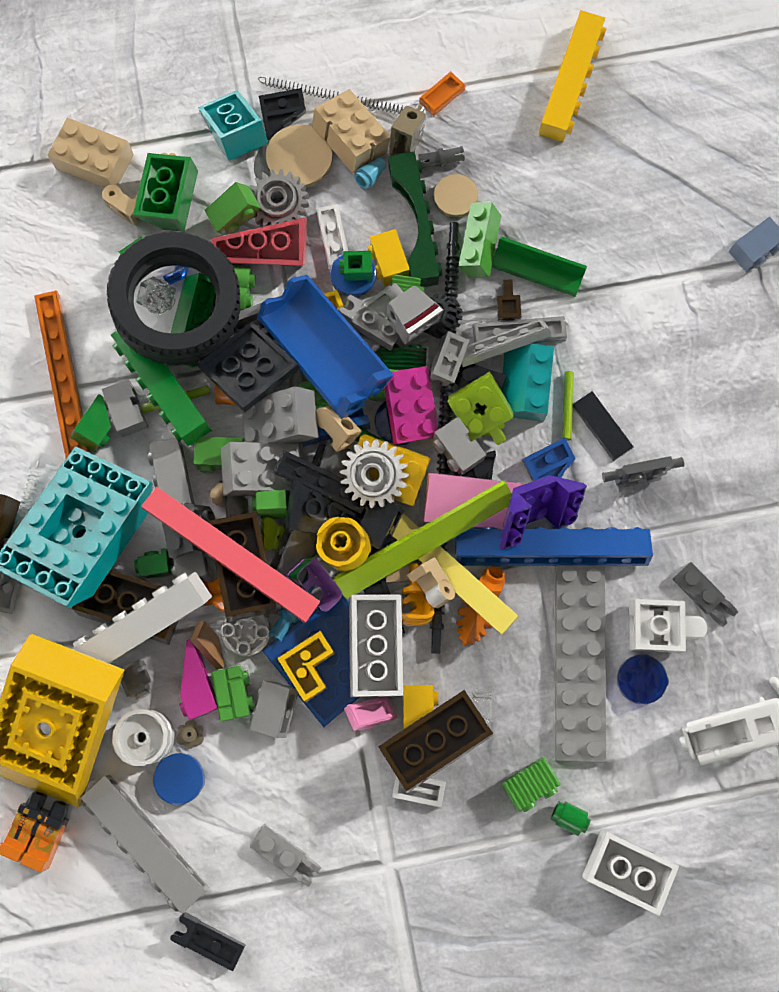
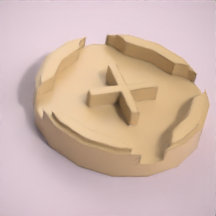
(454, 195)

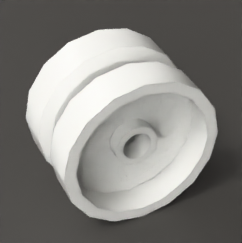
(128, 737)

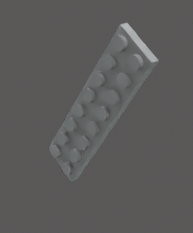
(580, 663)

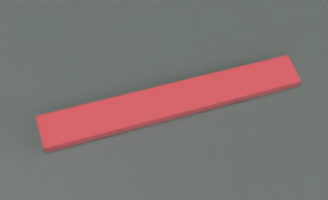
(230, 554)

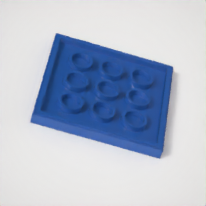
(334, 670)

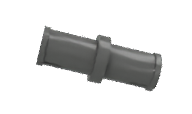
(441, 157)

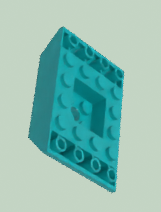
(80, 496)

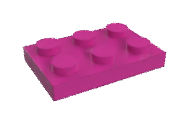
(411, 405)

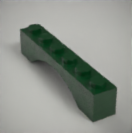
(405, 179)

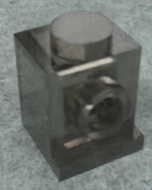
(136, 680)

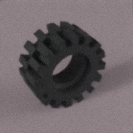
(449, 319)

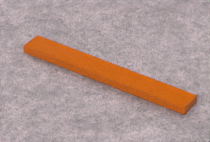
(60, 367)

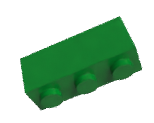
(166, 191)

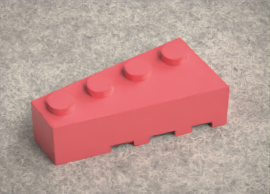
(270, 244)

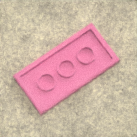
(450, 491)

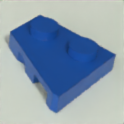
(550, 460)

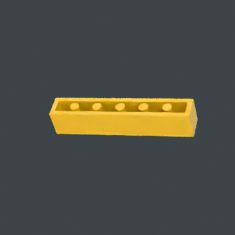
(571, 76)

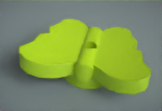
(269, 532)

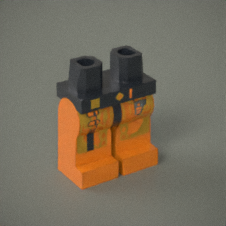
(35, 832)

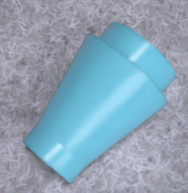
(369, 173)

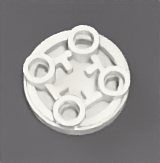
(246, 636)

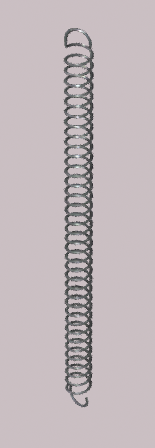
(389, 108)

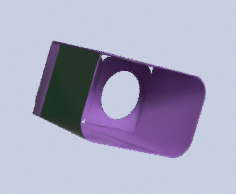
(323, 578)

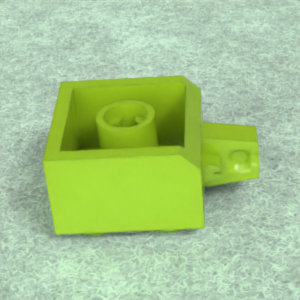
(478, 421)

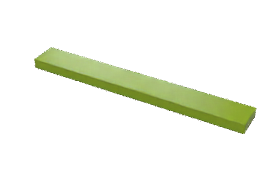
(425, 539)

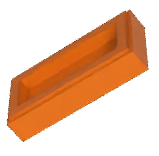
(442, 93)

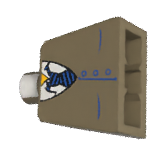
(410, 124)

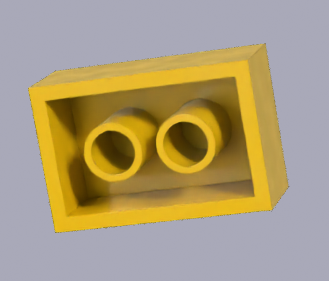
(416, 469)

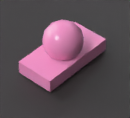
(370, 713)

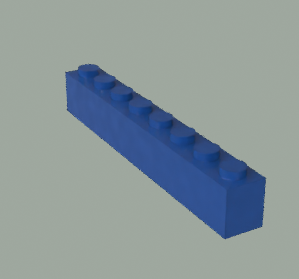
(556, 547)

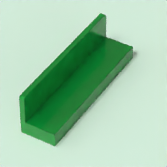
(538, 266)
(193, 305)

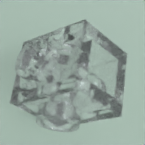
(156, 295)

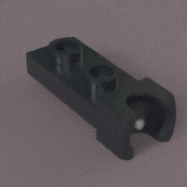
(208, 942)

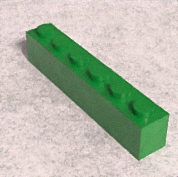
(166, 393)

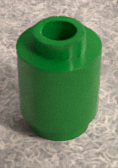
(570, 818)

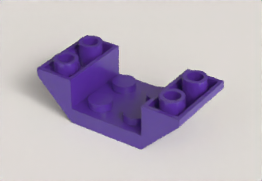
(547, 497)

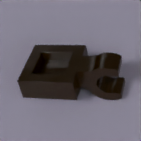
(508, 305)

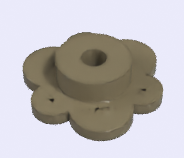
(196, 737)

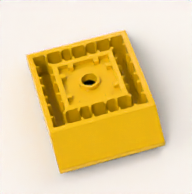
(69, 695)

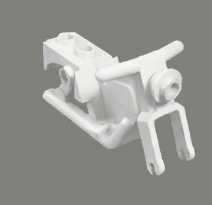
(734, 731)

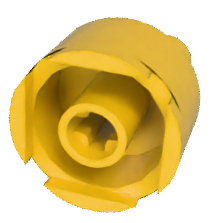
(330, 549)

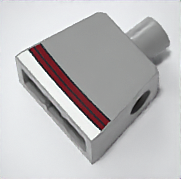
(411, 311)

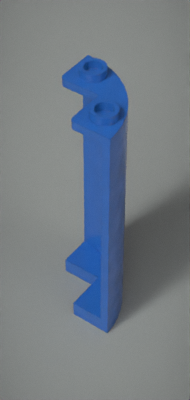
(324, 346)

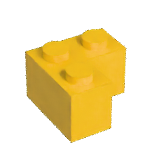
(300, 665)

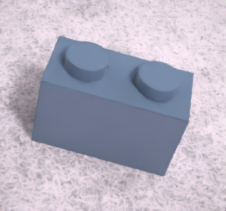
(756, 245)

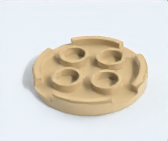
(301, 152)

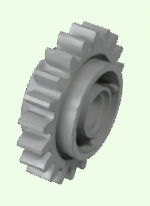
(283, 187)

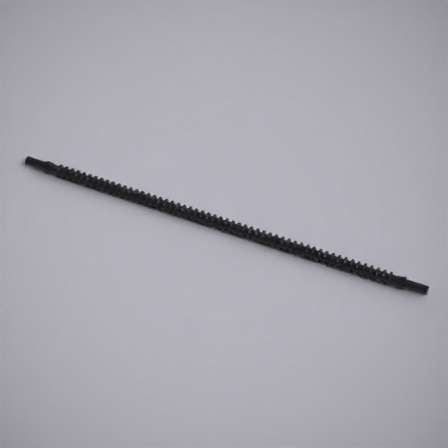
(451, 289)

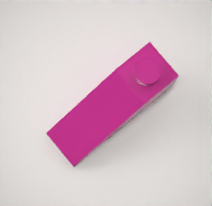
(196, 689)

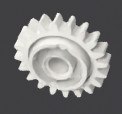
(361, 482)

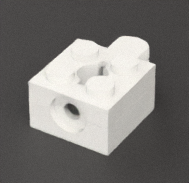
(662, 626)

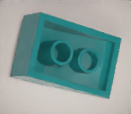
(234, 125)

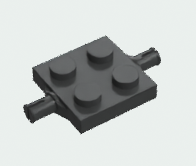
(650, 470)

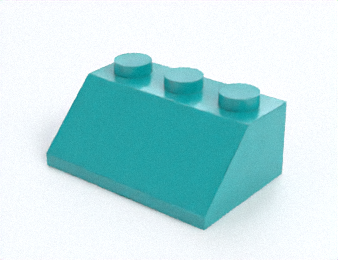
(528, 380)

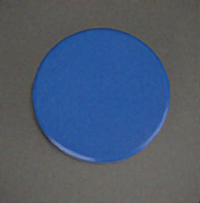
(355, 287)
(178, 778)

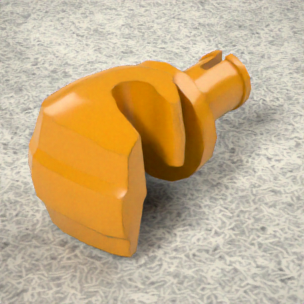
(421, 610)

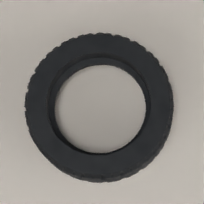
(173, 250)

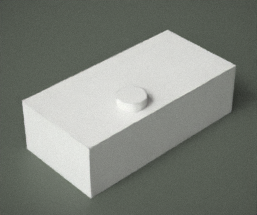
(375, 646)

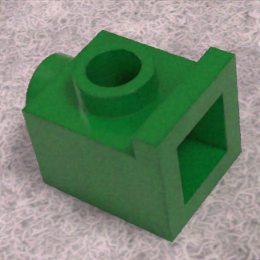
(358, 259)
(153, 564)

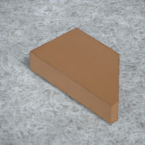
(208, 644)

